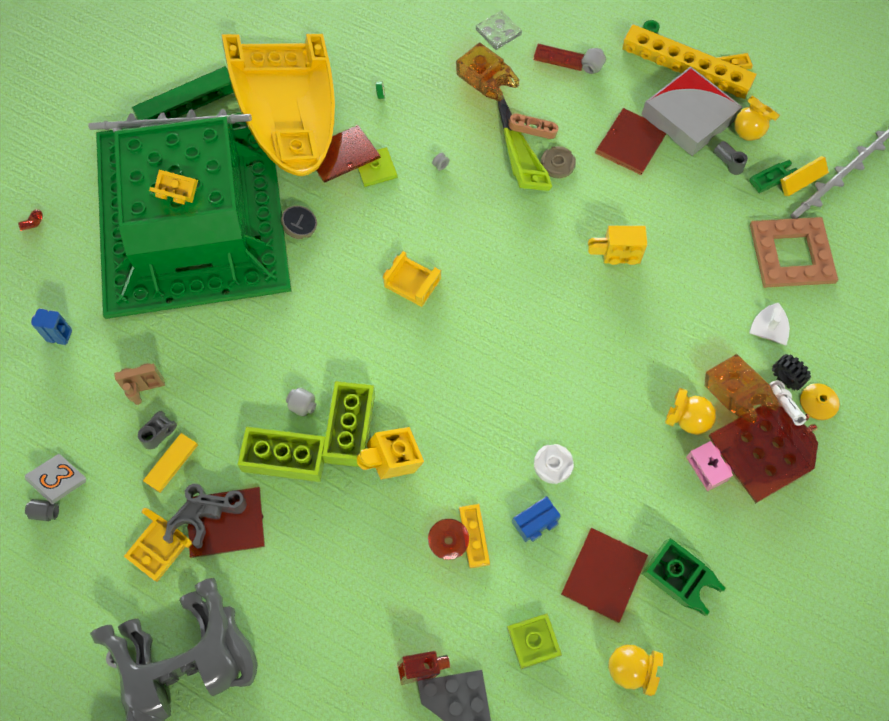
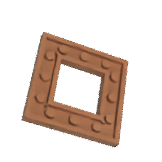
(773, 275)

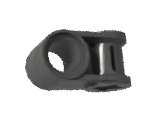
(159, 427)

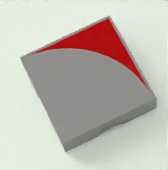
(691, 110)

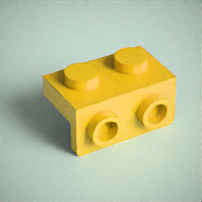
(174, 186)

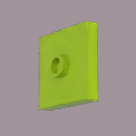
(378, 170)
(534, 641)

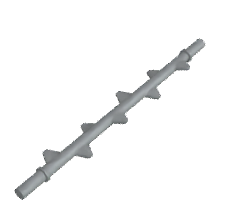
(132, 122)
(842, 172)

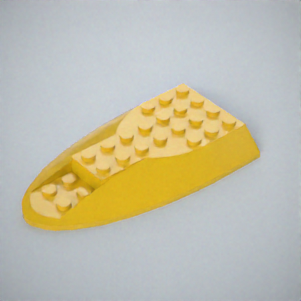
(288, 97)

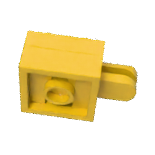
(620, 245)
(391, 453)

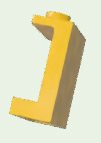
(411, 279)

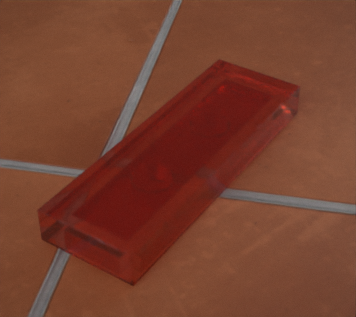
(558, 57)

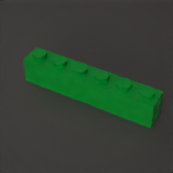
(187, 96)

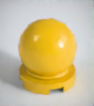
(754, 120)
(692, 413)
(635, 668)

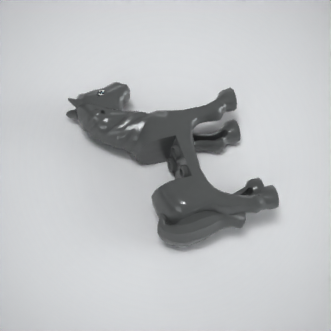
(216, 657)

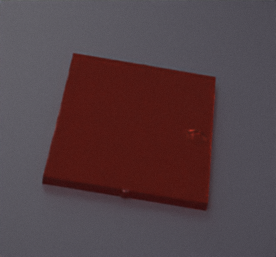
(631, 141)
(346, 153)
(232, 530)
(604, 575)

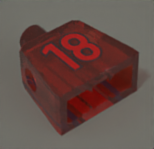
(412, 667)

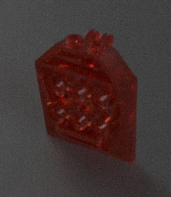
(795, 443)

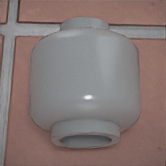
(593, 60)
(301, 402)

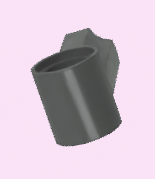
(735, 160)

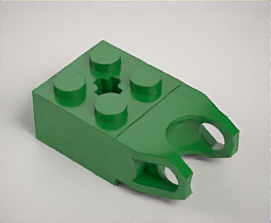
(689, 576)

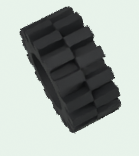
(791, 372)

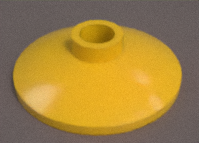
(816, 408)

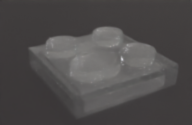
(498, 30)

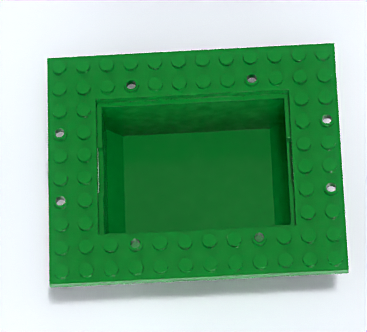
(152, 236)

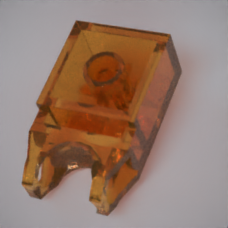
(486, 71)
(740, 388)

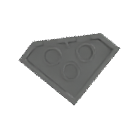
(456, 697)

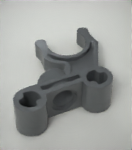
(203, 506)

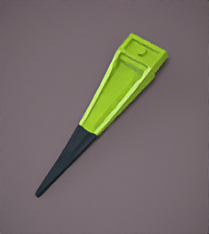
(524, 163)

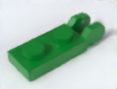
(771, 176)

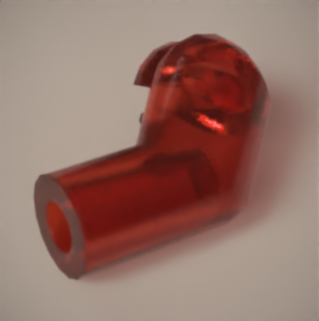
(33, 220)

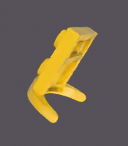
(152, 552)

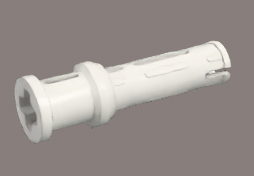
(785, 400)

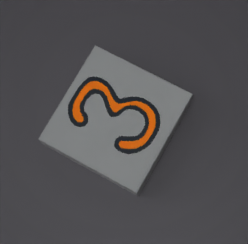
(55, 478)

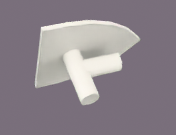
(772, 324)

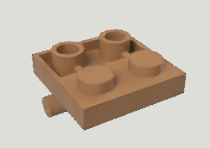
(139, 379)

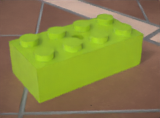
(349, 405)
(264, 448)

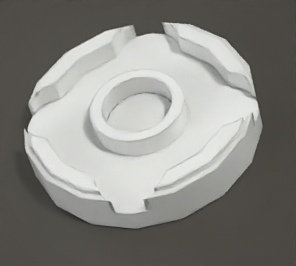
(553, 463)

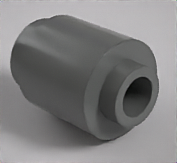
(41, 510)

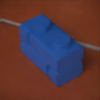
(51, 326)
(536, 519)

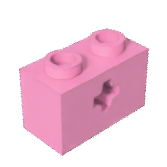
(709, 475)

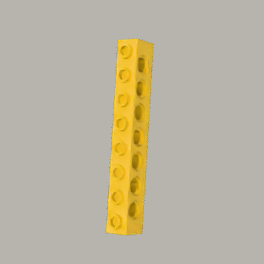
(681, 57)

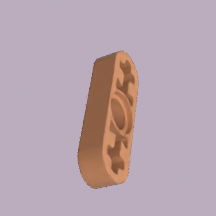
(520, 127)

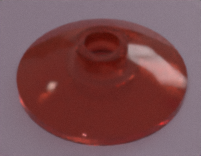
(448, 529)

